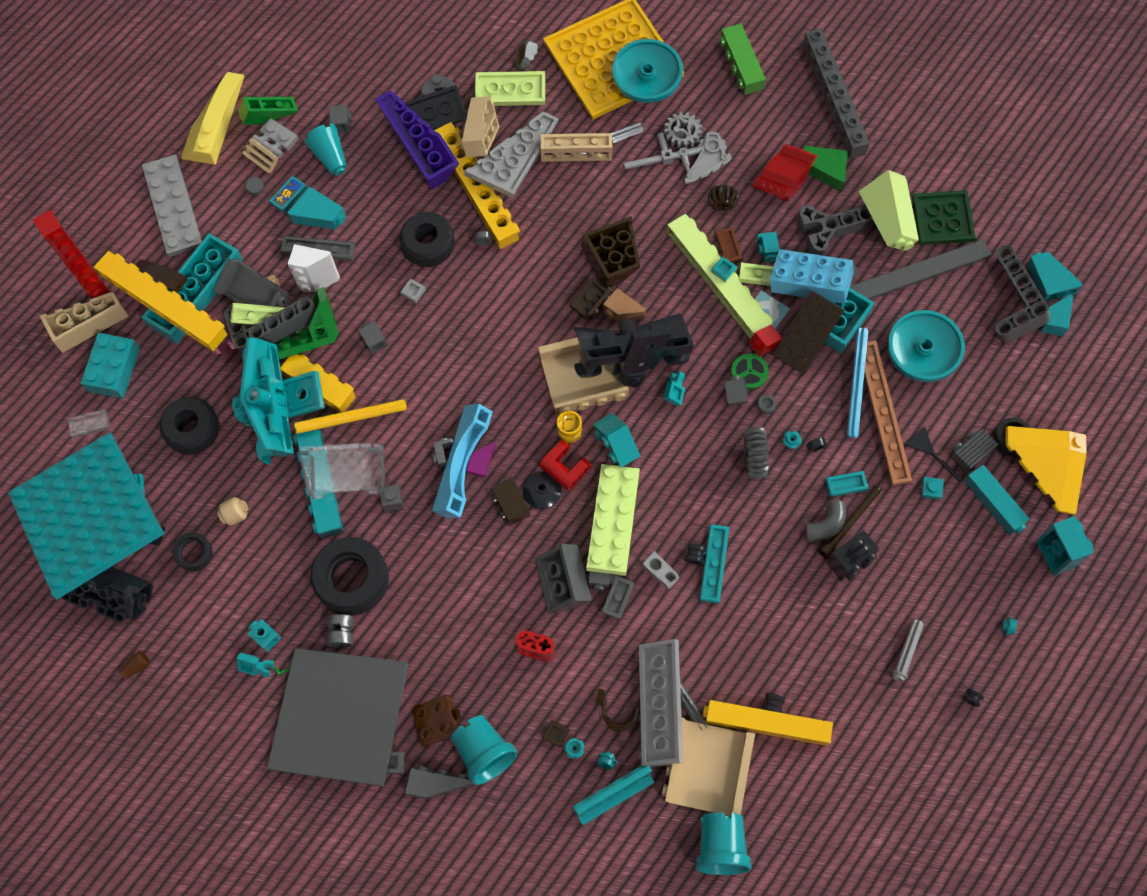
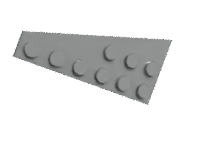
(513, 158)

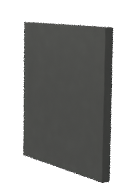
(338, 716)

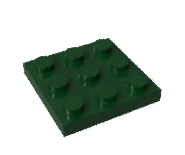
(943, 217)

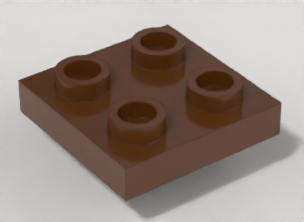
(436, 720)

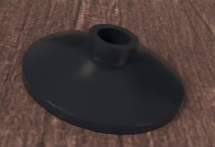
(541, 499)

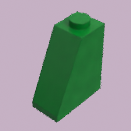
(829, 166)

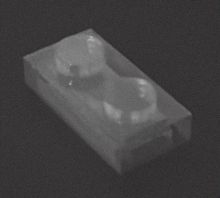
(89, 423)

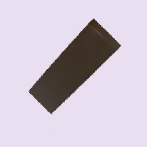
(171, 279)

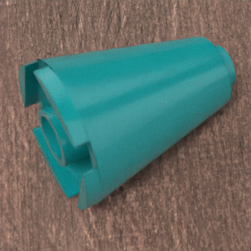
(327, 148)

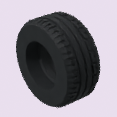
(331, 558)

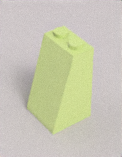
(891, 209)

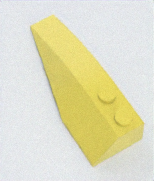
(212, 123)

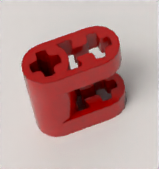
(565, 477)
(542, 643)

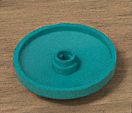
(647, 70)
(926, 346)

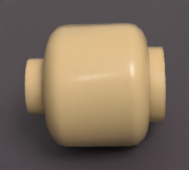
(232, 511)

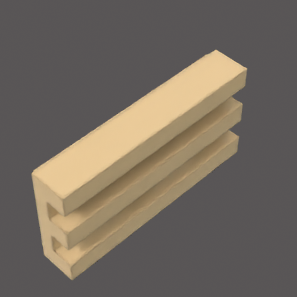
(247, 153)

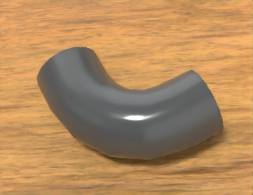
(830, 525)

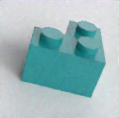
(617, 438)

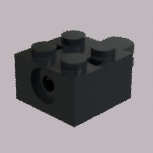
(852, 556)

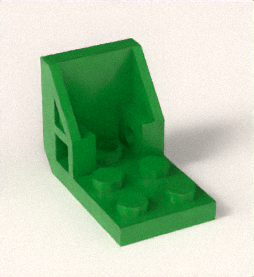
(320, 331)

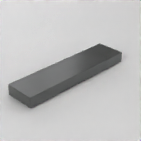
(339, 250)

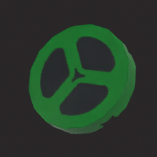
(752, 369)

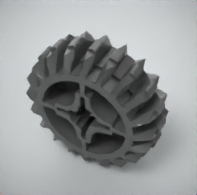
(756, 452)

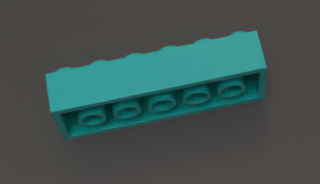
(202, 272)

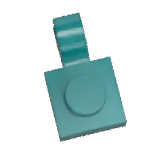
(674, 390)
(251, 665)

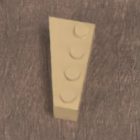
(83, 321)

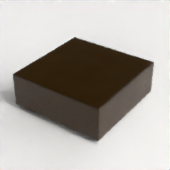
(556, 734)

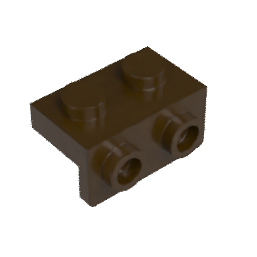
(590, 298)

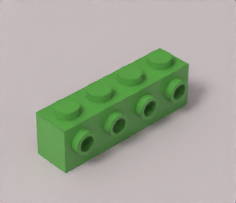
(742, 59)

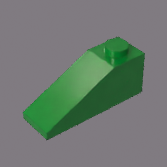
(260, 109)

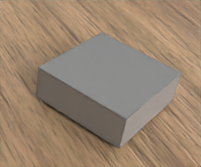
(413, 291)

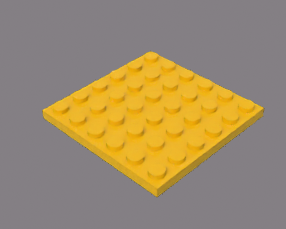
(589, 49)

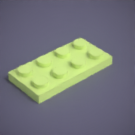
(512, 87)

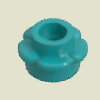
(792, 444)
(1009, 626)
(569, 748)
(606, 760)

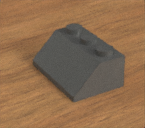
(563, 578)

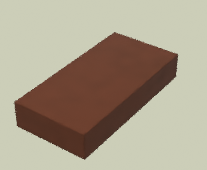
(729, 245)

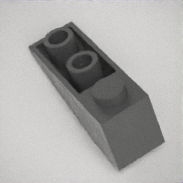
(431, 785)

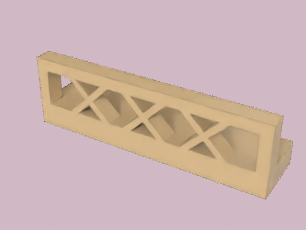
(576, 144)

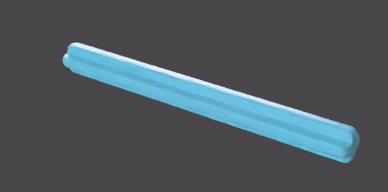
(857, 383)

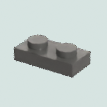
(618, 598)

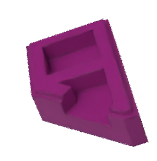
(481, 460)

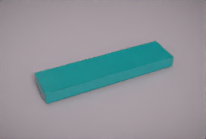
(714, 564)

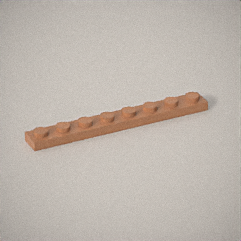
(885, 417)

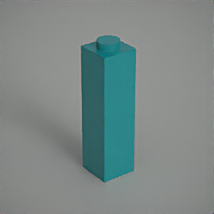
(997, 500)

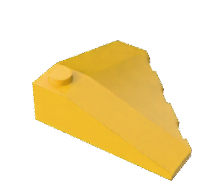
(1054, 459)

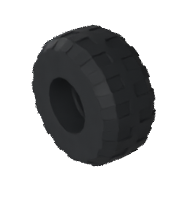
(427, 254)
(180, 412)

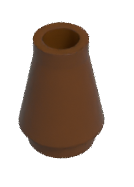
(135, 664)

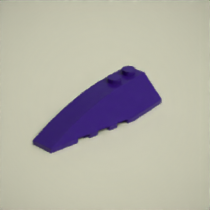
(421, 142)

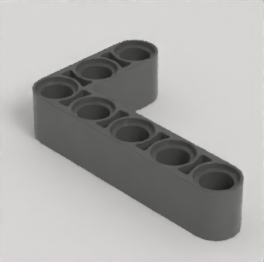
(1025, 292)
(274, 327)

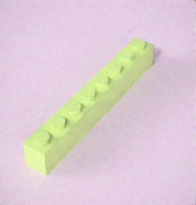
(731, 293)

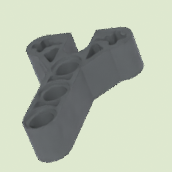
(811, 219)

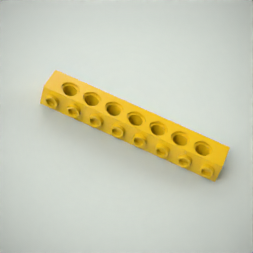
(502, 235)

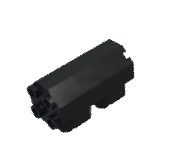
(114, 594)

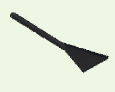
(922, 442)

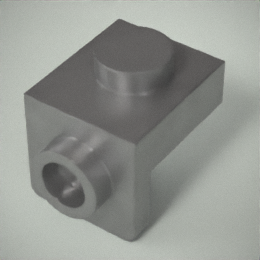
(440, 446)

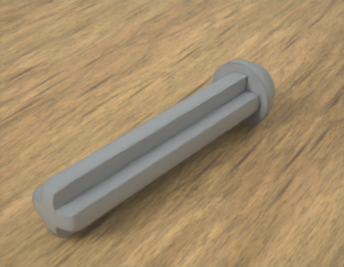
(907, 651)

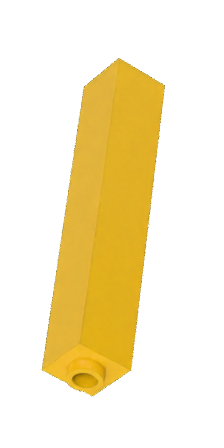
(768, 722)

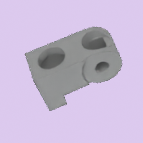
(660, 571)

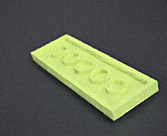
(613, 520)

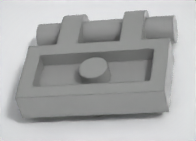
(279, 135)

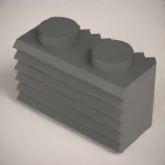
(974, 450)

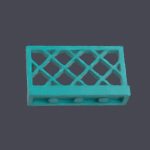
(613, 794)

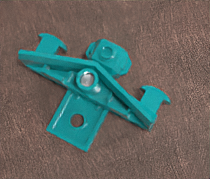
(270, 402)

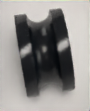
(973, 697)

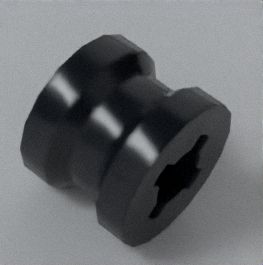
(695, 554)
(773, 702)

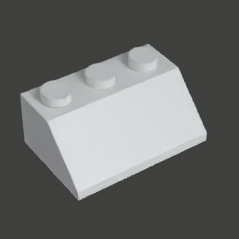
(312, 268)

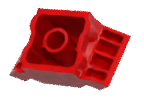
(785, 172)

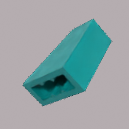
(316, 211)
(1052, 277)

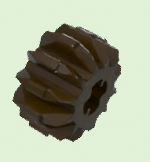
(723, 197)

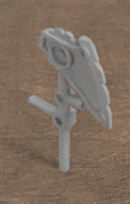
(710, 157)

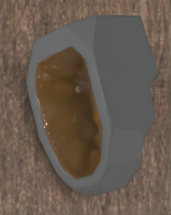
(526, 54)

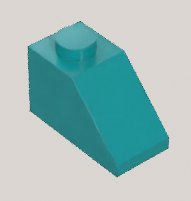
(1060, 317)

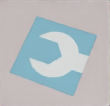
(772, 307)

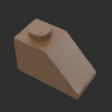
(622, 307)

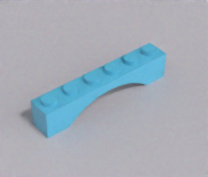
(451, 494)

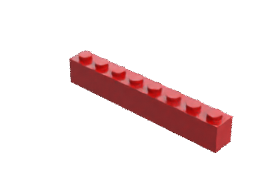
(70, 254)

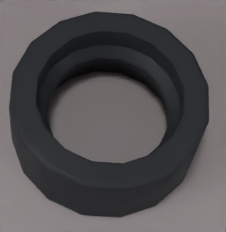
(997, 435)
(182, 542)

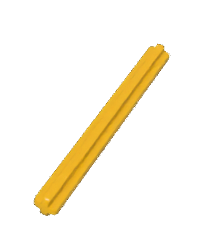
(349, 416)

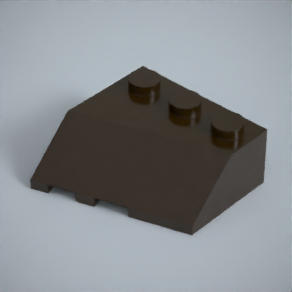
(612, 252)

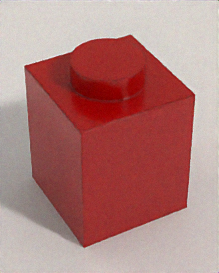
(765, 340)

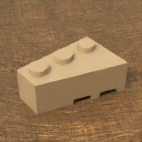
(480, 127)

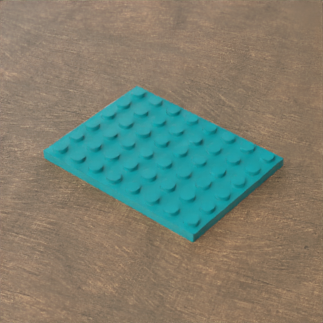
(84, 515)

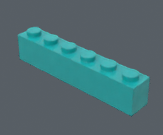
(326, 509)

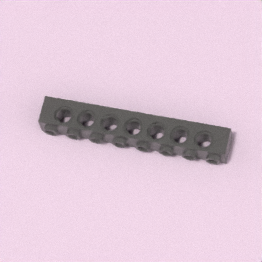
(835, 93)

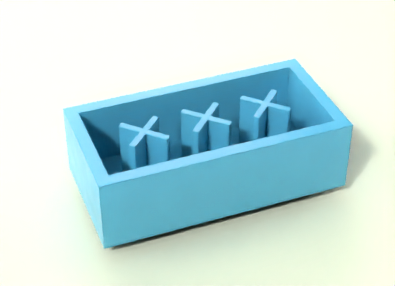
(802, 272)

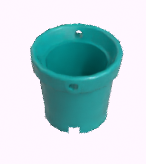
(483, 750)
(723, 845)

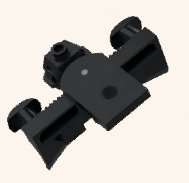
(633, 348)

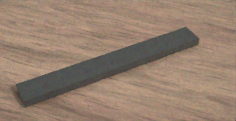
(923, 270)

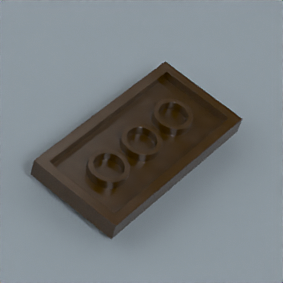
(808, 332)

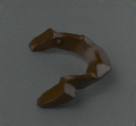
(616, 726)

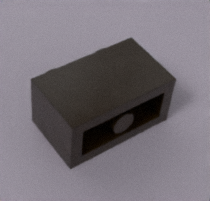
(510, 501)

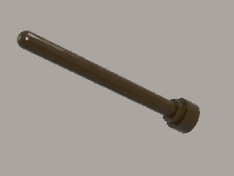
(827, 548)

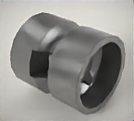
(340, 631)

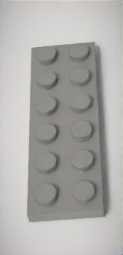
(172, 205)
(660, 703)

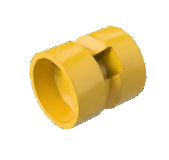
(569, 426)

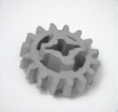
(683, 129)

